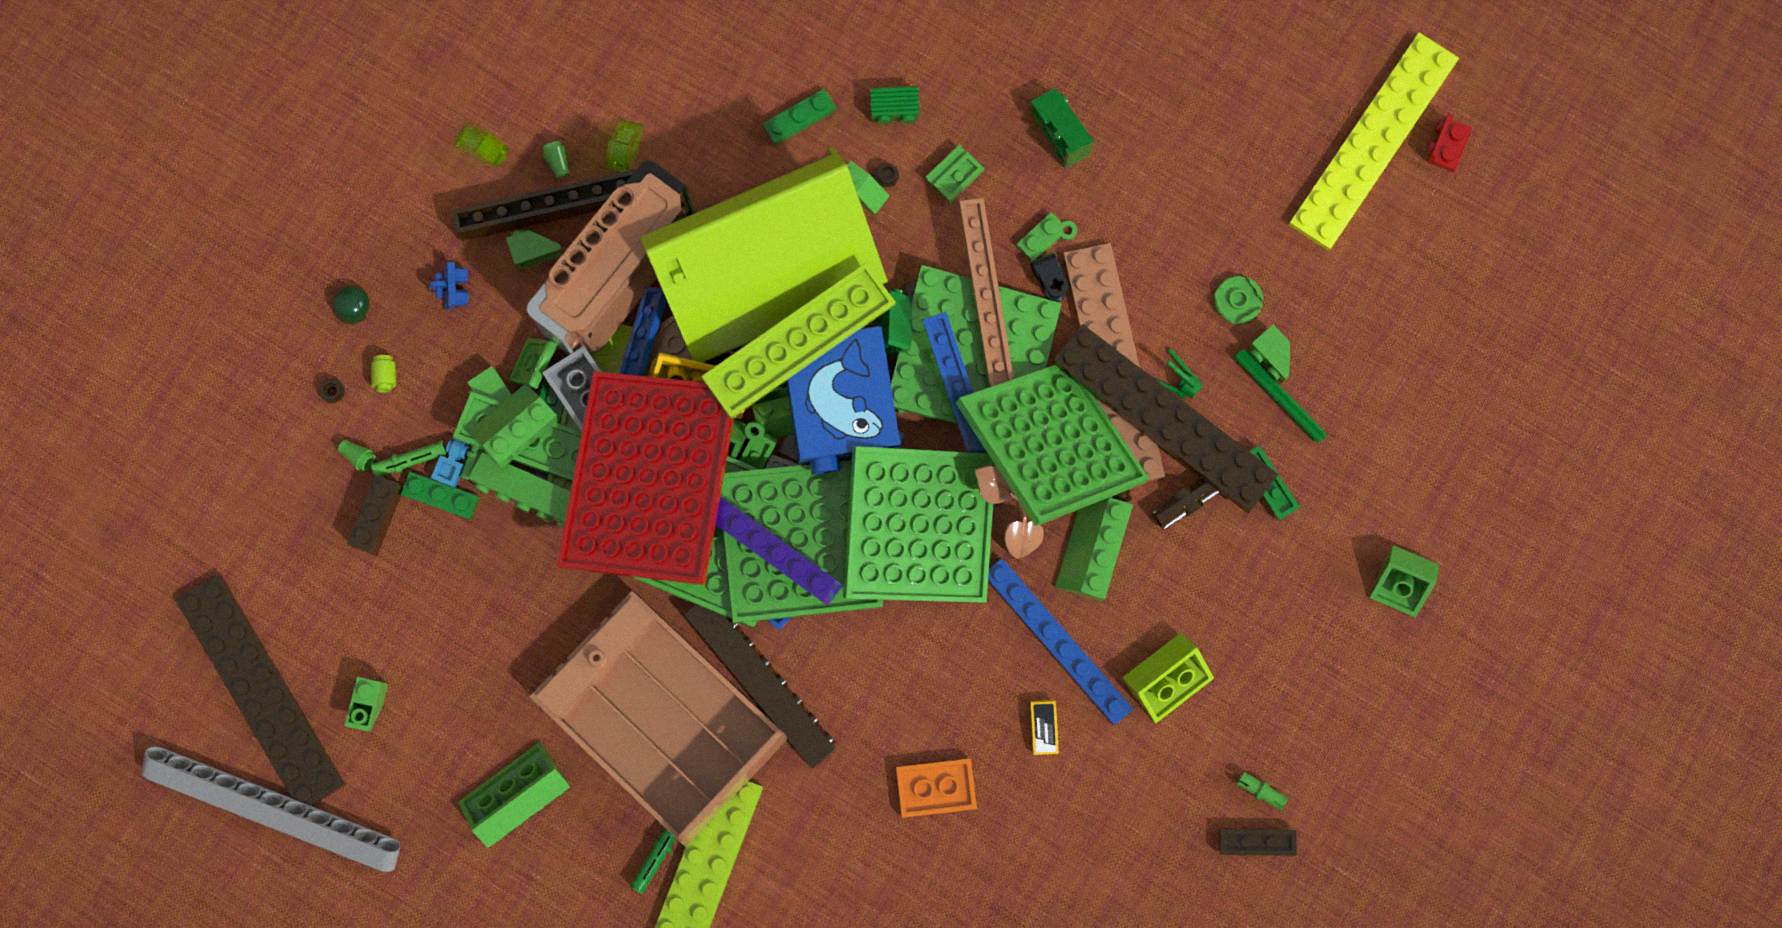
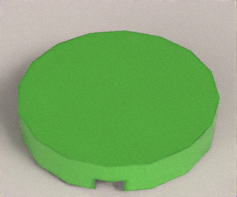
(1238, 300)

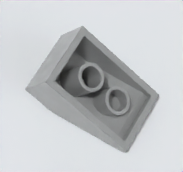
(572, 382)

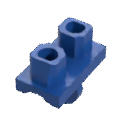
(451, 276)

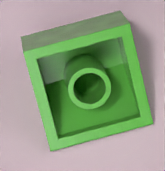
(1405, 581)

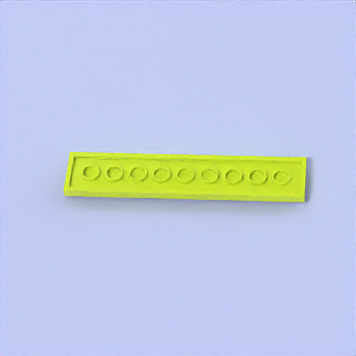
(1373, 141)

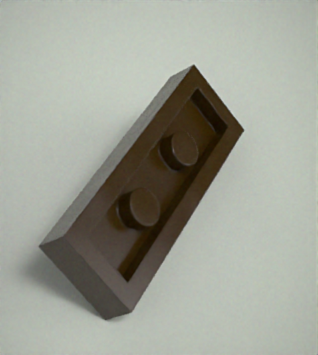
(1257, 842)

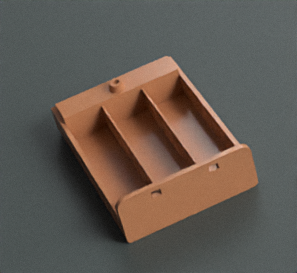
(659, 718)

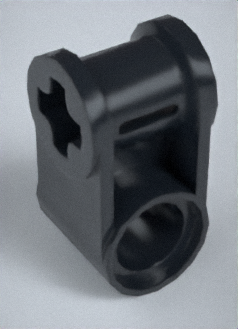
(1049, 273)

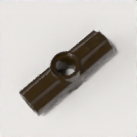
(1184, 503)

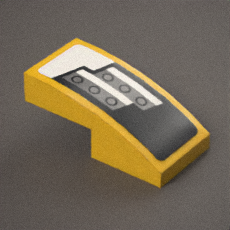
(1044, 727)

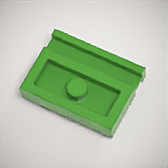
(954, 173)

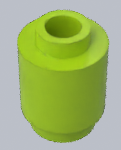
(383, 373)

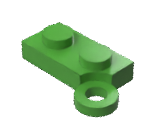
(1044, 236)
(759, 446)

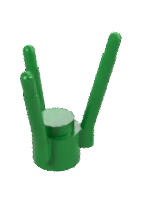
(1190, 382)

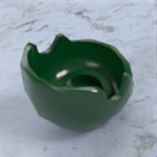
(350, 304)

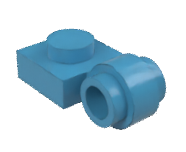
(448, 469)

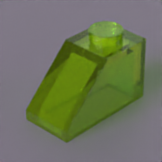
(624, 145)
(482, 146)

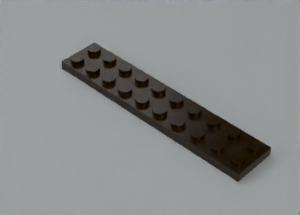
(1165, 418)
(260, 692)

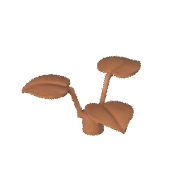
(1020, 536)

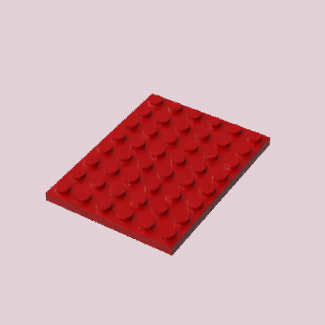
(646, 479)

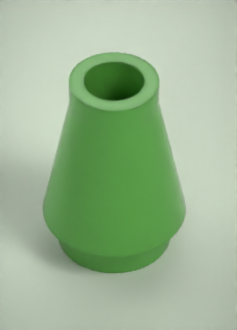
(556, 158)
(357, 455)

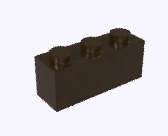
(375, 515)

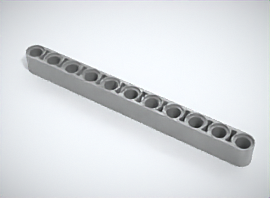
(270, 809)

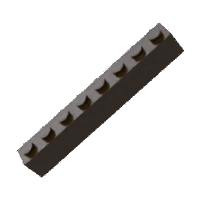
(536, 206)
(762, 685)

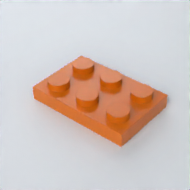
(936, 788)

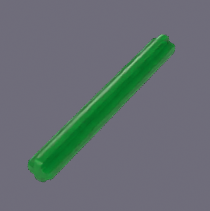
(1298, 414)

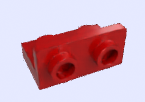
(1449, 143)

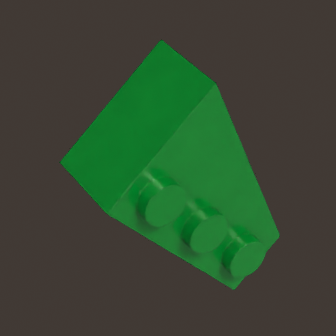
(1061, 127)

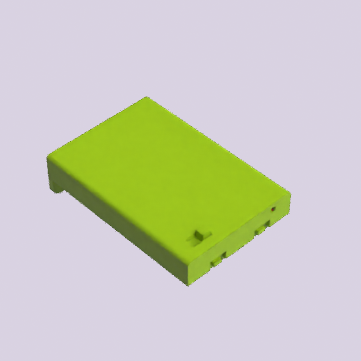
(761, 255)

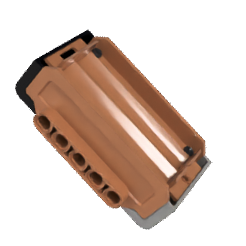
(607, 265)

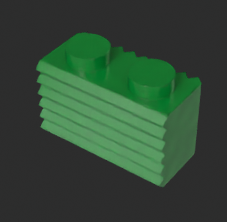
(894, 104)

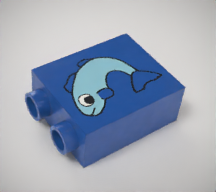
(843, 403)

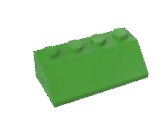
(1094, 548)
(513, 795)

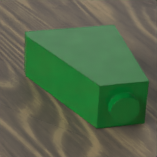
(897, 324)

